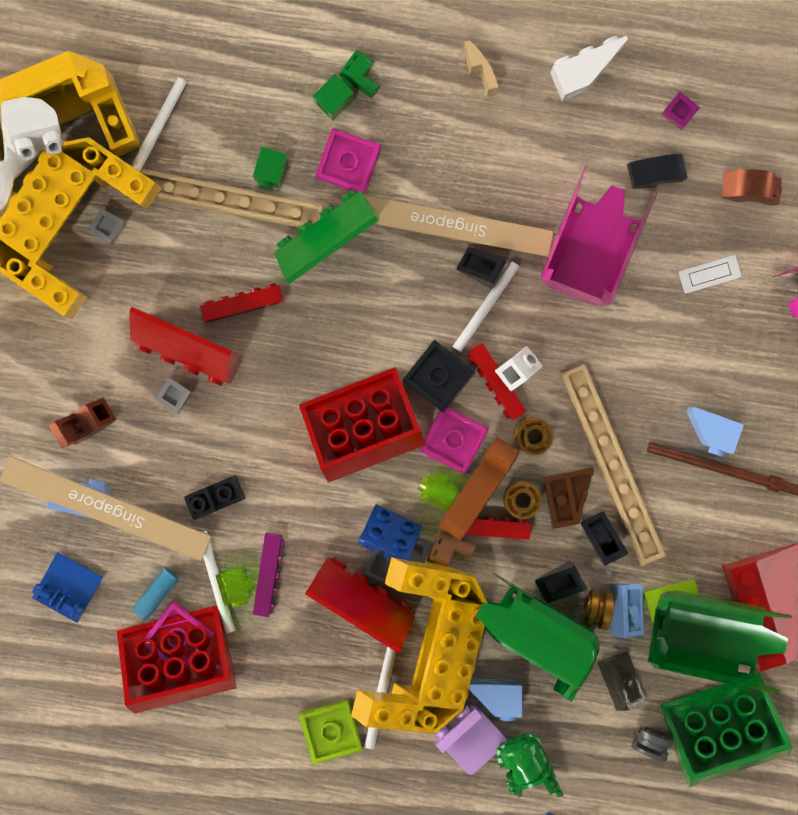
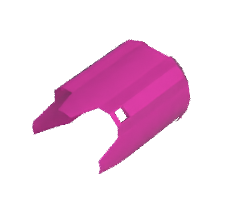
(593, 248)

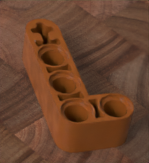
(479, 489)

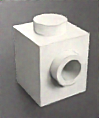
(519, 368)

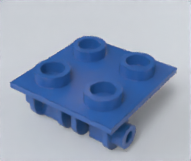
(390, 533)
(67, 587)

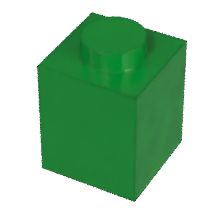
(334, 96)
(270, 168)

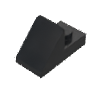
(603, 538)

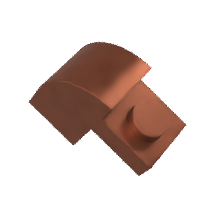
(751, 186)
(83, 423)

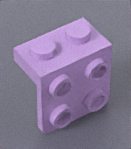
(470, 739)

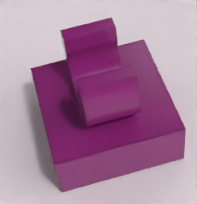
(680, 110)

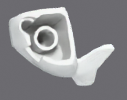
(27, 130)

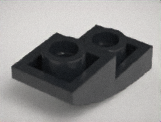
(657, 170)
(214, 497)

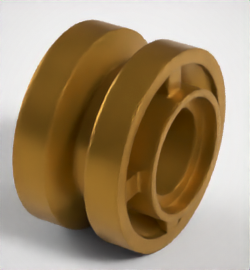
(544, 439)
(533, 505)
(598, 609)

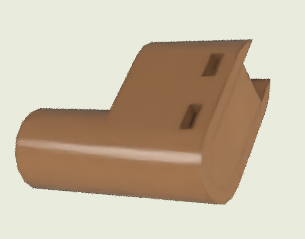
(446, 545)

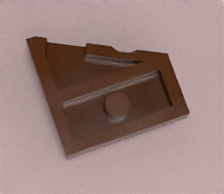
(567, 495)

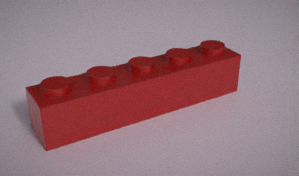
(241, 303)
(503, 396)
(501, 528)

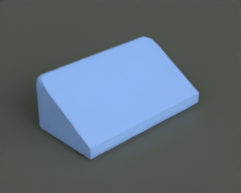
(628, 610)

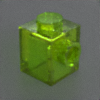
(438, 490)
(235, 586)

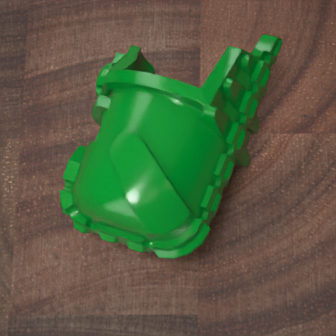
(526, 764)

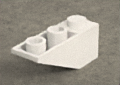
(578, 73)

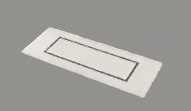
(710, 274)

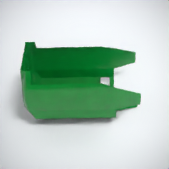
(542, 637)
(711, 638)

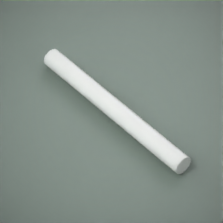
(158, 124)
(486, 306)
(212, 571)
(382, 687)

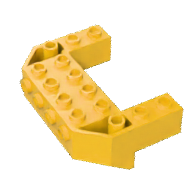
(73, 89)
(45, 205)
(445, 654)

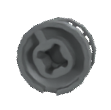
(652, 743)

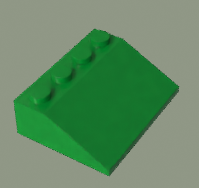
(326, 235)
(724, 731)

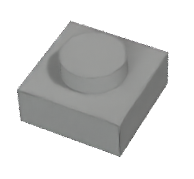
(106, 226)
(173, 395)

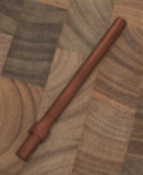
(771, 483)

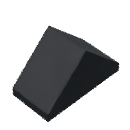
(481, 266)
(561, 582)

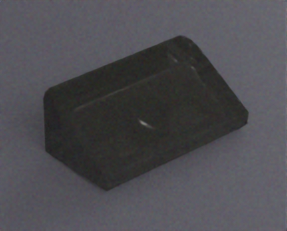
(622, 681)

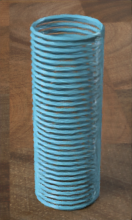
(144, 609)

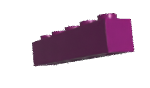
(268, 574)

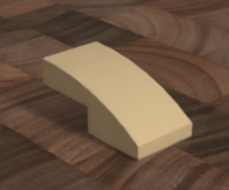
(478, 63)

